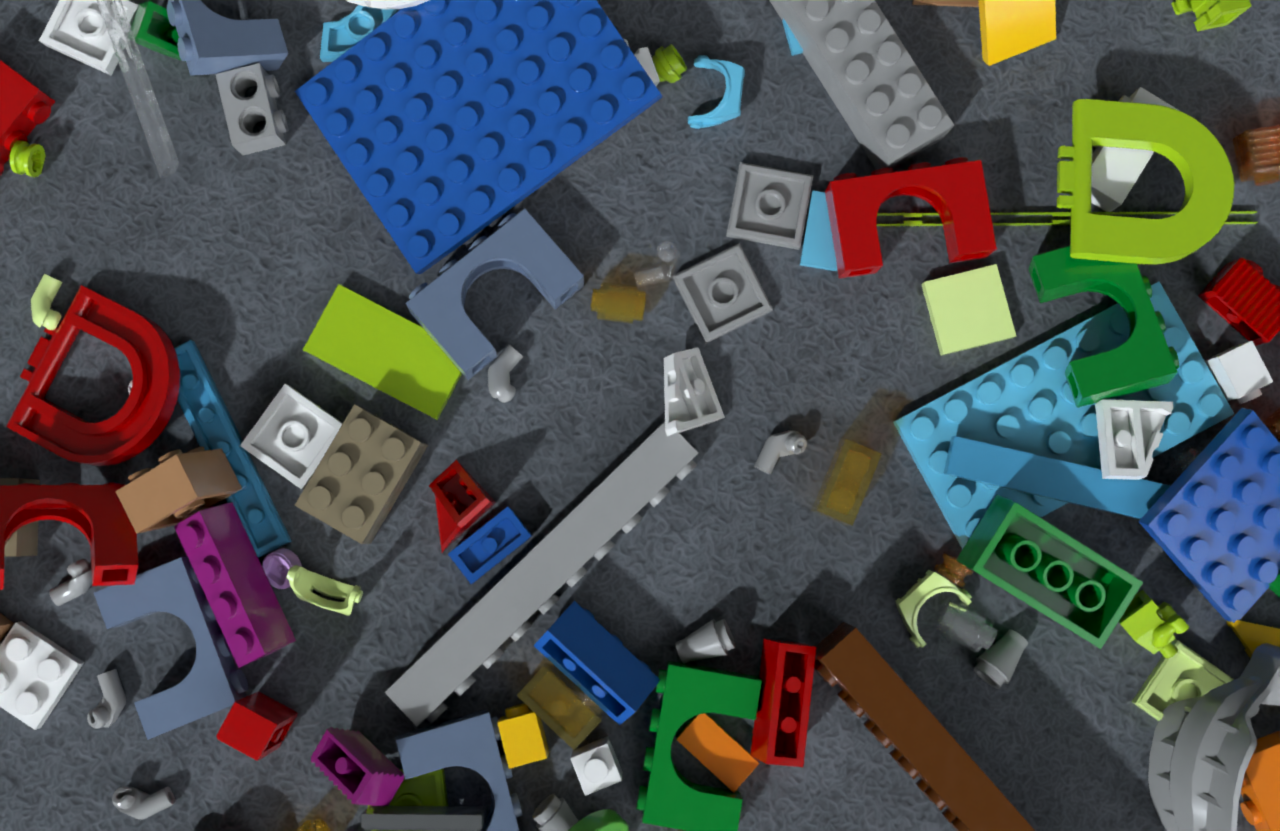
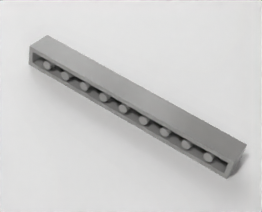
(541, 574)

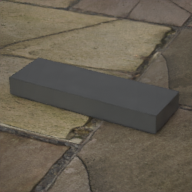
(424, 818)

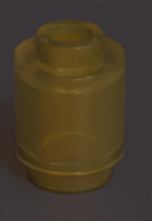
(618, 303)

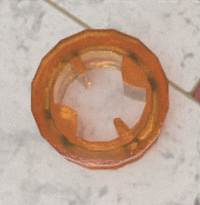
(953, 570)

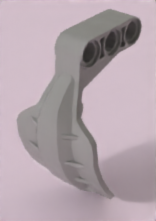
(1207, 746)

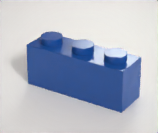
(597, 663)

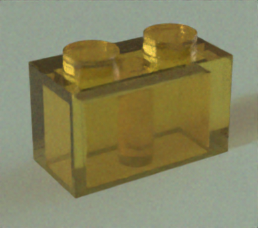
(846, 482)

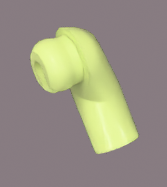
(42, 301)

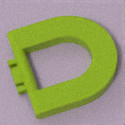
(1152, 128)

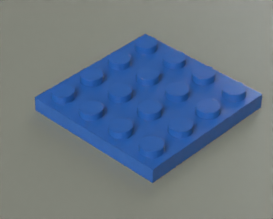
(1225, 516)

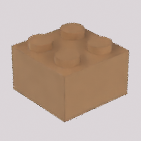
(177, 488)

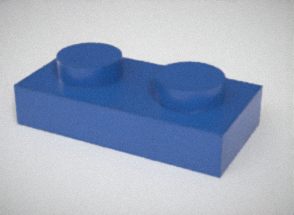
(490, 545)

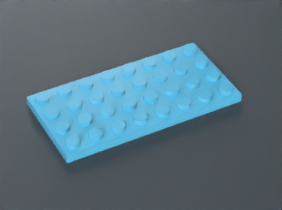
(1033, 411)

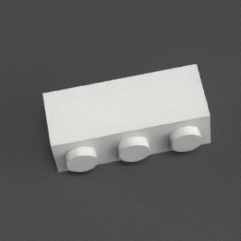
(1118, 168)

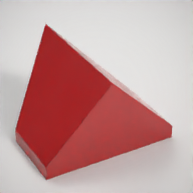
(458, 502)

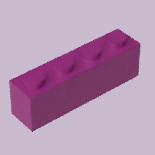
(234, 583)

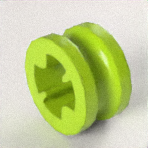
(27, 158)

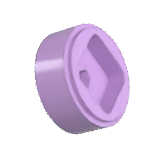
(277, 566)

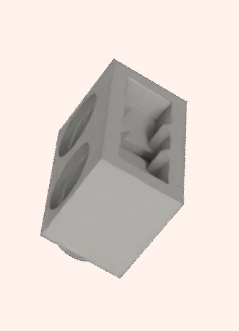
(244, 113)

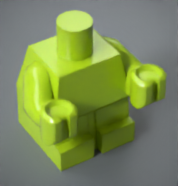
(1212, 12)
(1146, 625)

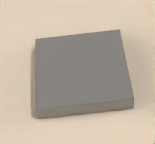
(769, 206)
(722, 293)

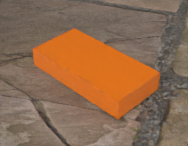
(717, 751)

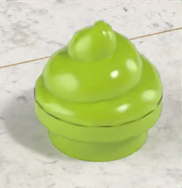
(669, 64)

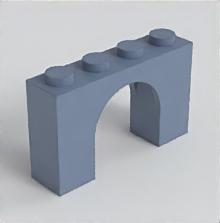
(222, 44)
(516, 246)
(213, 678)
(470, 744)

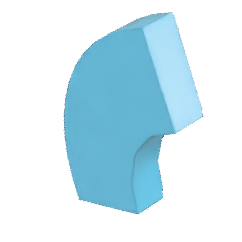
(346, 32)

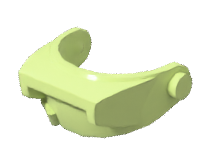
(304, 581)
(918, 594)

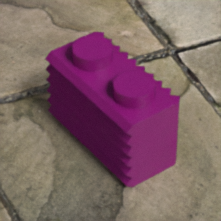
(357, 767)

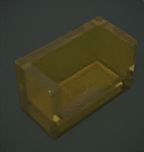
(559, 706)

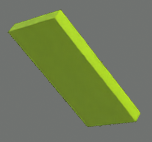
(384, 351)

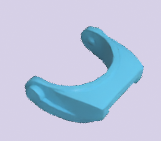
(731, 103)

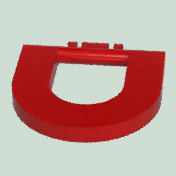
(147, 407)

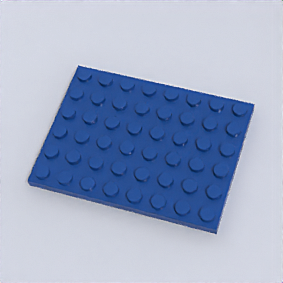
(472, 110)

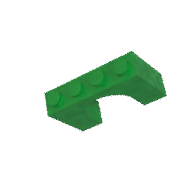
(1139, 362)
(669, 796)

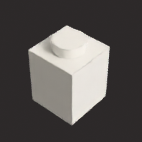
(1239, 372)
(596, 765)

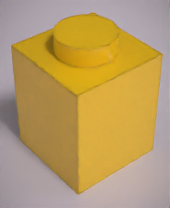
(522, 736)

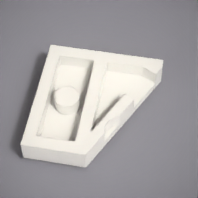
(688, 393)
(1129, 436)

